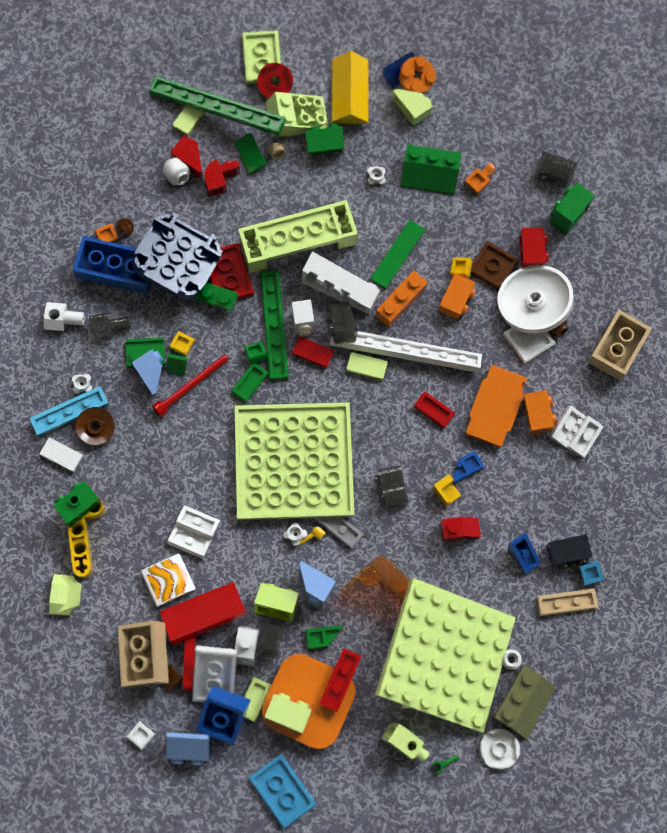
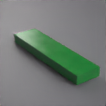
(397, 254)

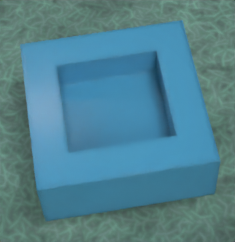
(591, 572)

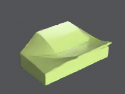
(64, 595)

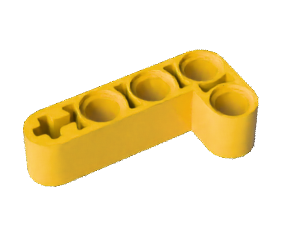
(83, 539)

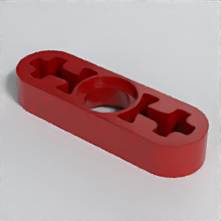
(189, 664)

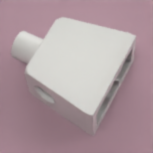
(246, 645)

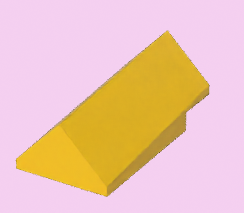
(350, 89)

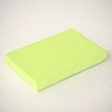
(260, 50)

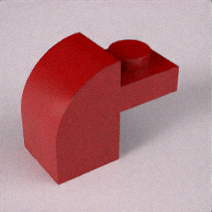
(216, 173)

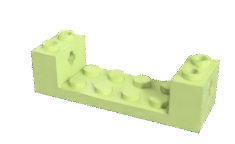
(297, 234)

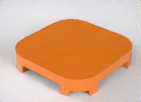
(306, 681)

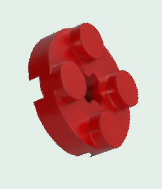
(279, 71)

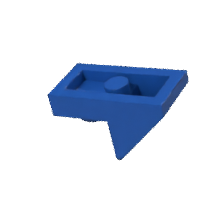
(524, 553)

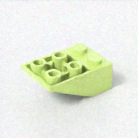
(299, 110)

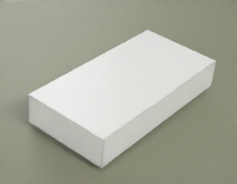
(61, 455)

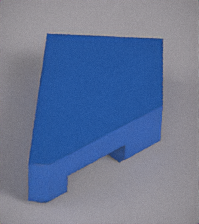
(467, 466)

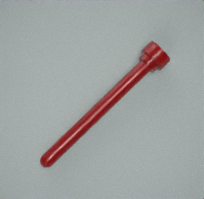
(162, 406)

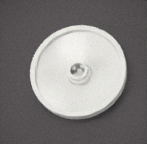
(535, 299)

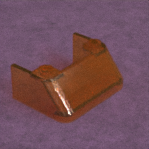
(381, 569)

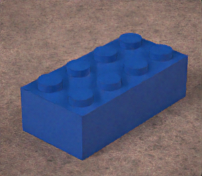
(108, 265)

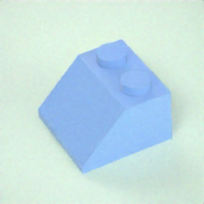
(315, 584)
(187, 747)

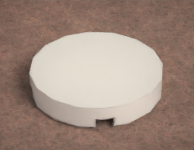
(493, 749)

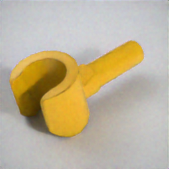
(317, 532)

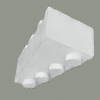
(339, 283)

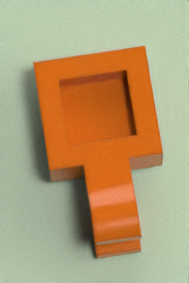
(479, 179)

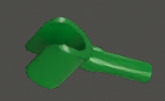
(444, 763)

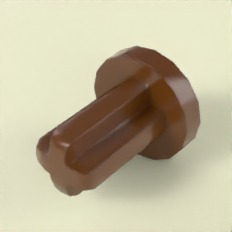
(124, 227)

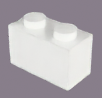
(302, 318)

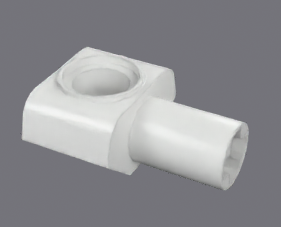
(65, 317)

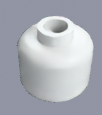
(176, 171)

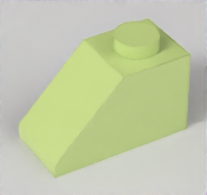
(413, 105)

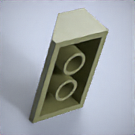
(524, 702)

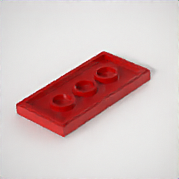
(203, 613)

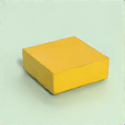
(461, 266)
(182, 343)

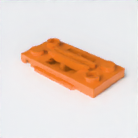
(496, 406)

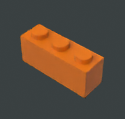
(401, 299)

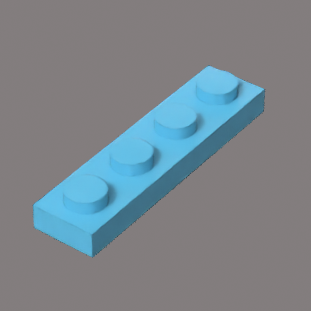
(67, 411)

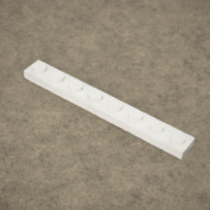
(414, 351)

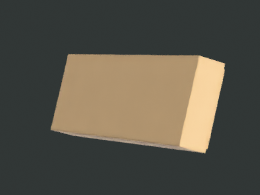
(567, 602)

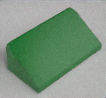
(250, 153)

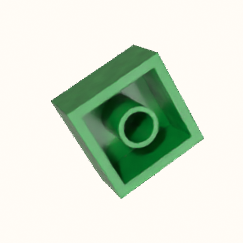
(571, 208)

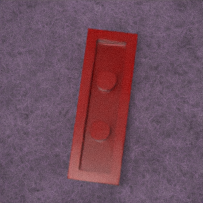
(340, 680)

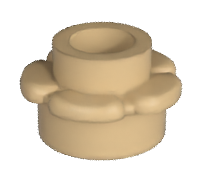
(276, 151)

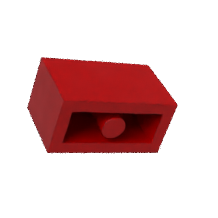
(533, 247)

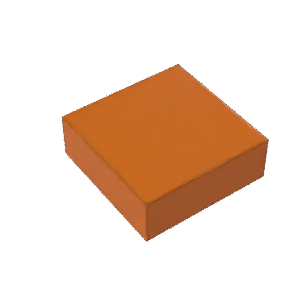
(107, 233)

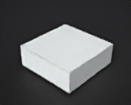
(140, 735)

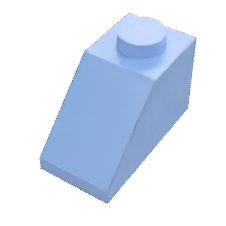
(150, 368)

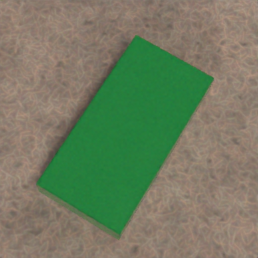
(249, 382)

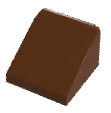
(174, 678)

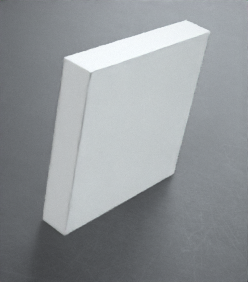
(527, 344)

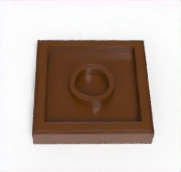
(493, 265)

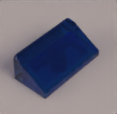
(392, 71)

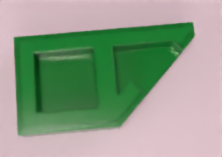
(321, 637)

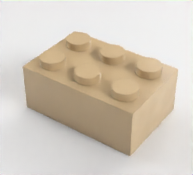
(619, 345)
(143, 654)

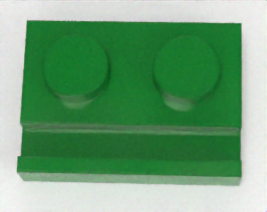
(137, 347)

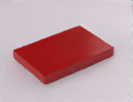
(232, 273)

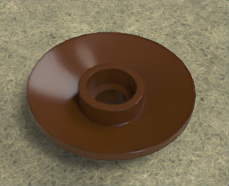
(91, 416)

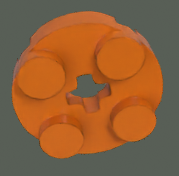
(420, 65)

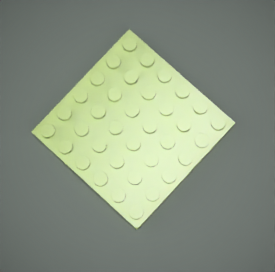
(293, 461)
(445, 655)

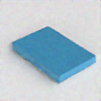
(282, 791)

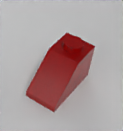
(188, 152)
(459, 528)

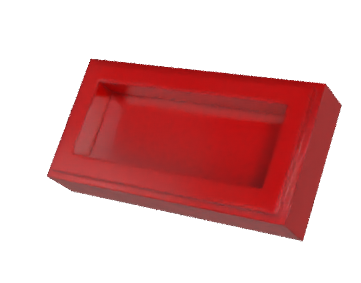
(313, 352)
(434, 410)

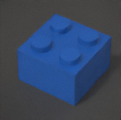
(223, 715)

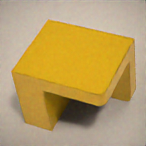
(446, 490)

